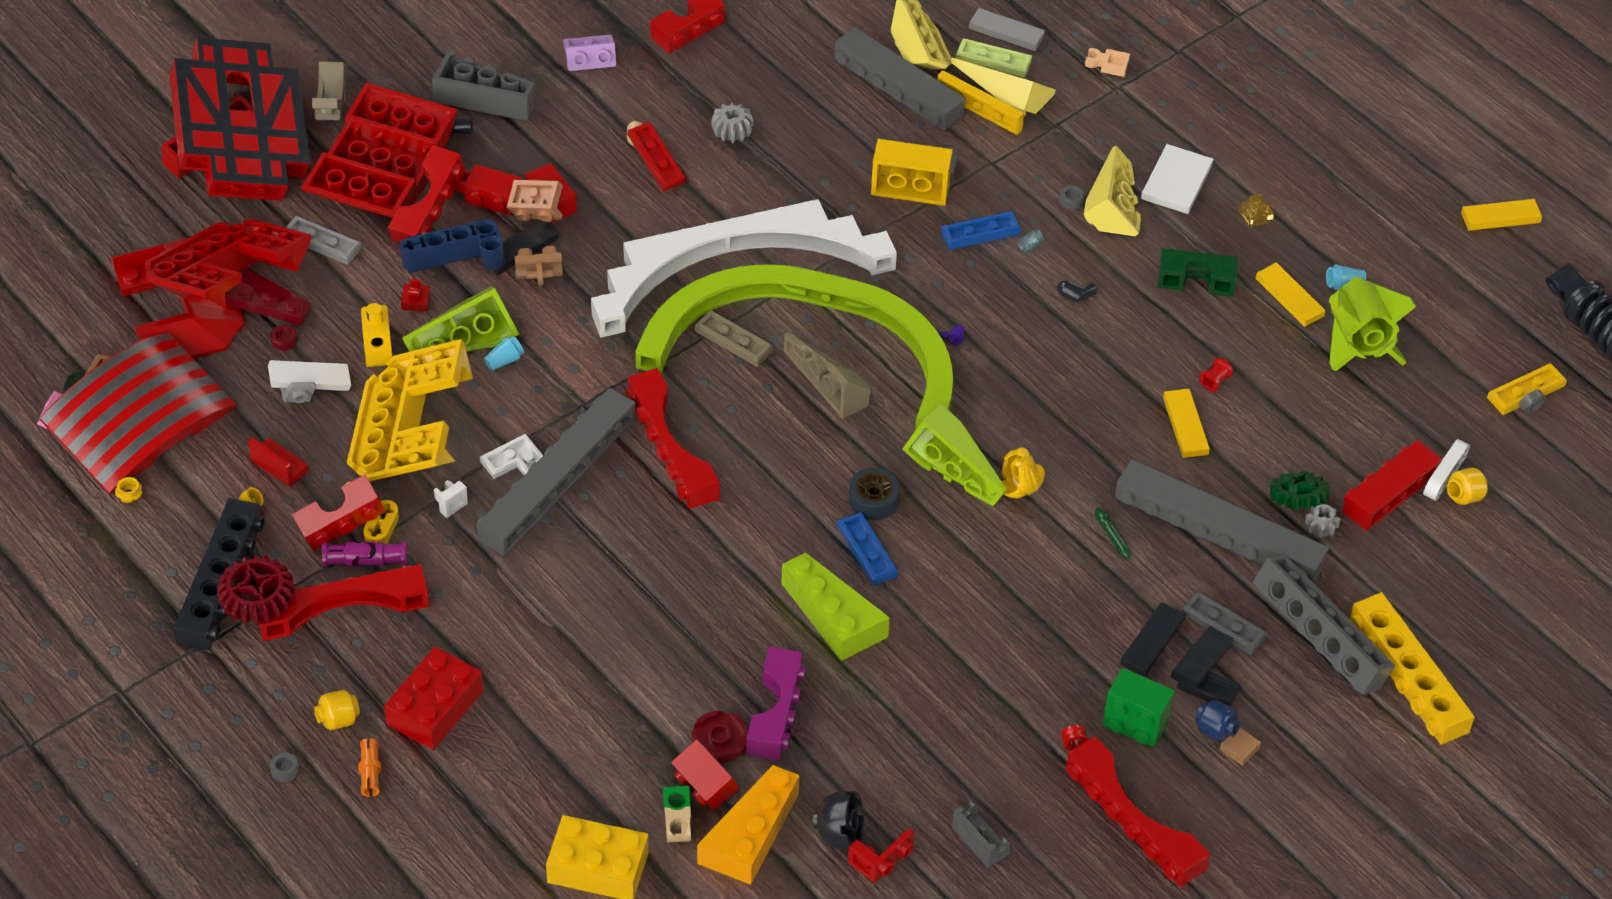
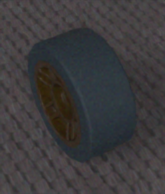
(874, 493)

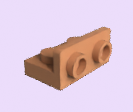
(535, 200)

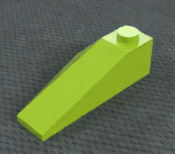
(477, 321)

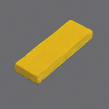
(1501, 214)
(1290, 294)
(1508, 396)
(1186, 423)

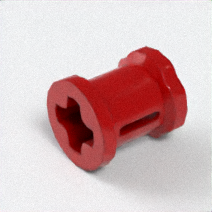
(1216, 374)

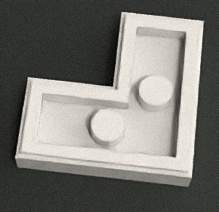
(515, 454)

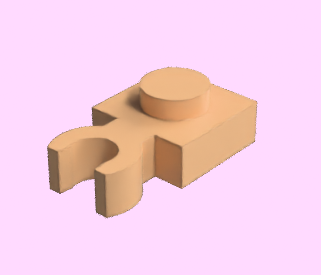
(1111, 61)

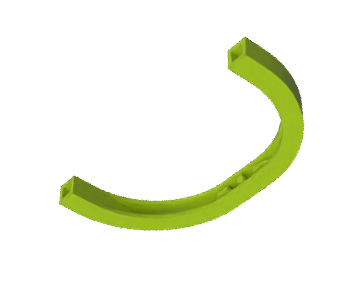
(809, 287)

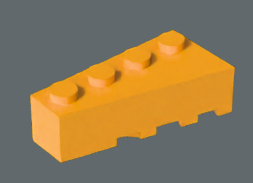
(749, 829)

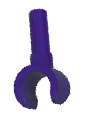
(955, 336)

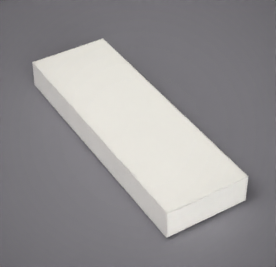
(325, 375)

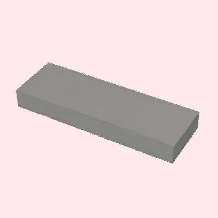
(1006, 29)
(327, 241)

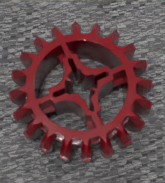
(270, 596)

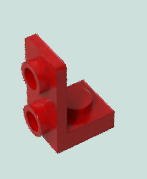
(873, 866)

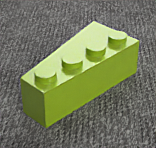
(833, 607)

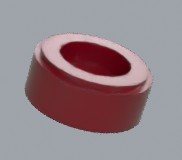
(283, 337)

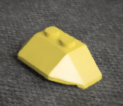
(918, 37)

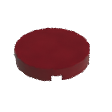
(721, 735)

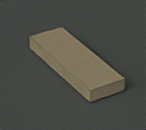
(734, 338)

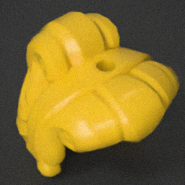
(1021, 473)

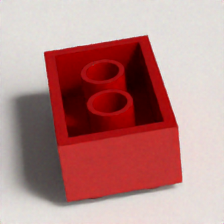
(433, 698)

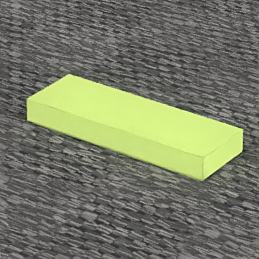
(994, 57)

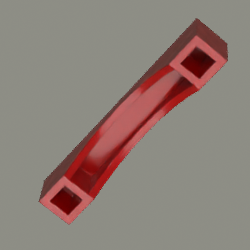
(693, 477)
(396, 589)
(1174, 851)

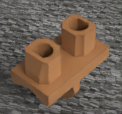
(538, 265)

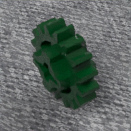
(1299, 490)

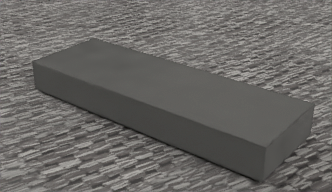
(1210, 613)

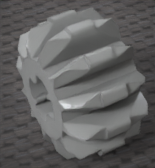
(732, 122)

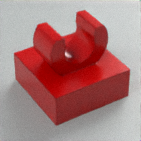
(415, 296)

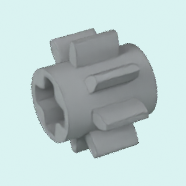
(1322, 520)

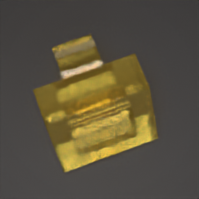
(1256, 211)

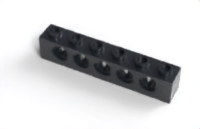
(231, 541)

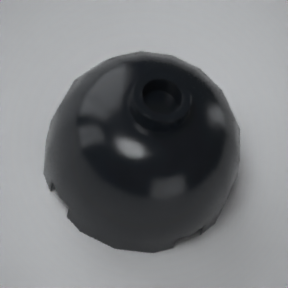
(839, 819)

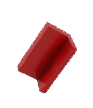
(277, 461)

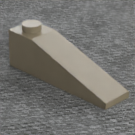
(833, 380)

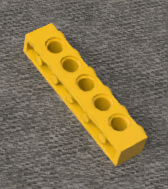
(1414, 669)

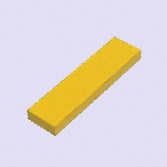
(985, 104)

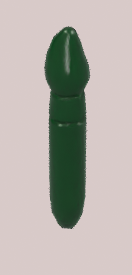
(1104, 519)

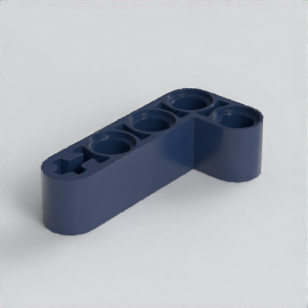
(454, 244)

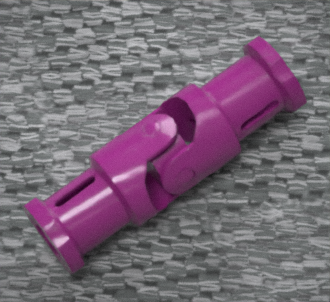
(360, 553)

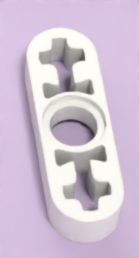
(1448, 465)

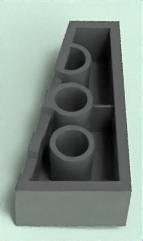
(482, 89)

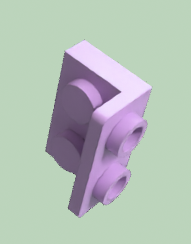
(590, 52)

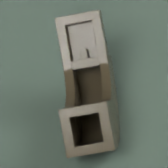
(331, 91)

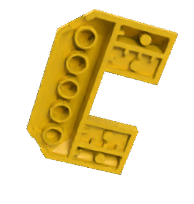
(388, 421)

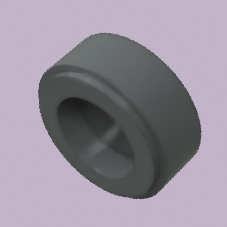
(1071, 197)
(1532, 401)
(284, 767)

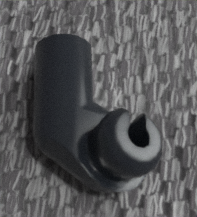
(1075, 292)

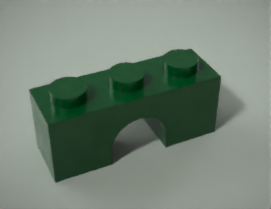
(1215, 269)

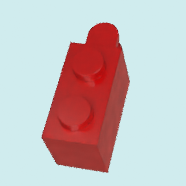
(486, 188)

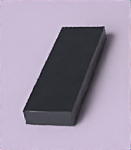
(534, 237)
(1152, 639)
(1202, 658)

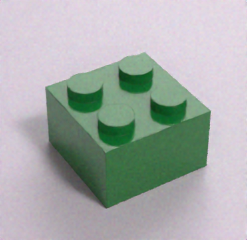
(1138, 707)

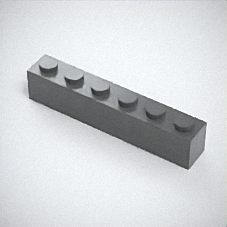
(899, 78)

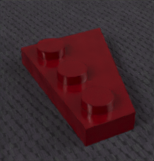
(268, 299)

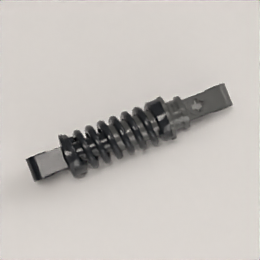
(1584, 305)

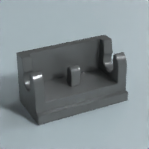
(979, 835)

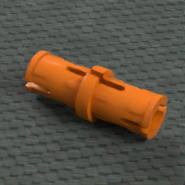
(369, 767)

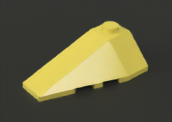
(1014, 91)
(1112, 199)

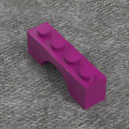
(768, 730)

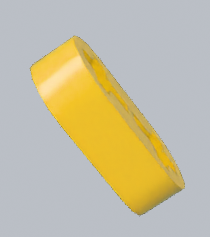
(386, 525)

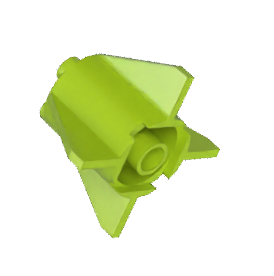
(1366, 321)

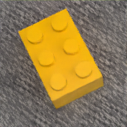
(911, 172)
(597, 858)

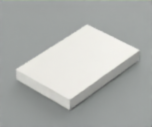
(1177, 178)

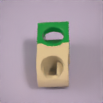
(677, 814)

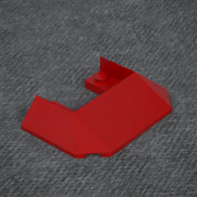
(212, 259)
(200, 329)

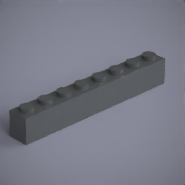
(555, 471)
(1217, 519)

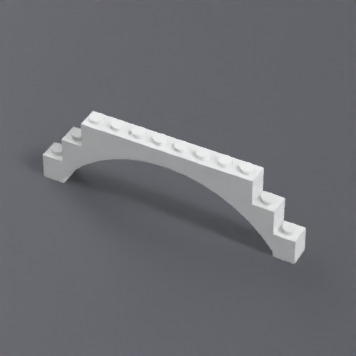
(792, 226)

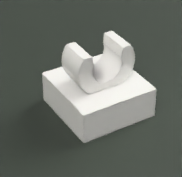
(452, 498)

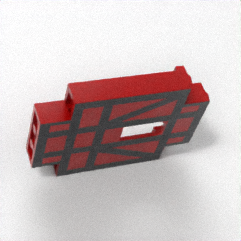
(239, 150)

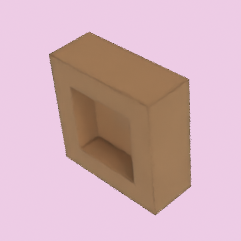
(1240, 747)

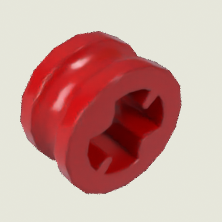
(1073, 736)

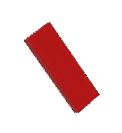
(656, 156)

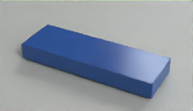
(980, 230)
(867, 548)

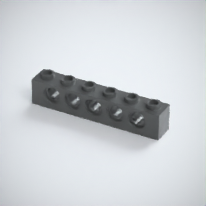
(1323, 624)

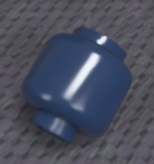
(1217, 720)

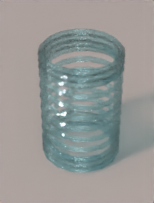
(1027, 243)

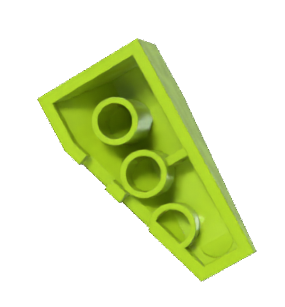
(948, 448)

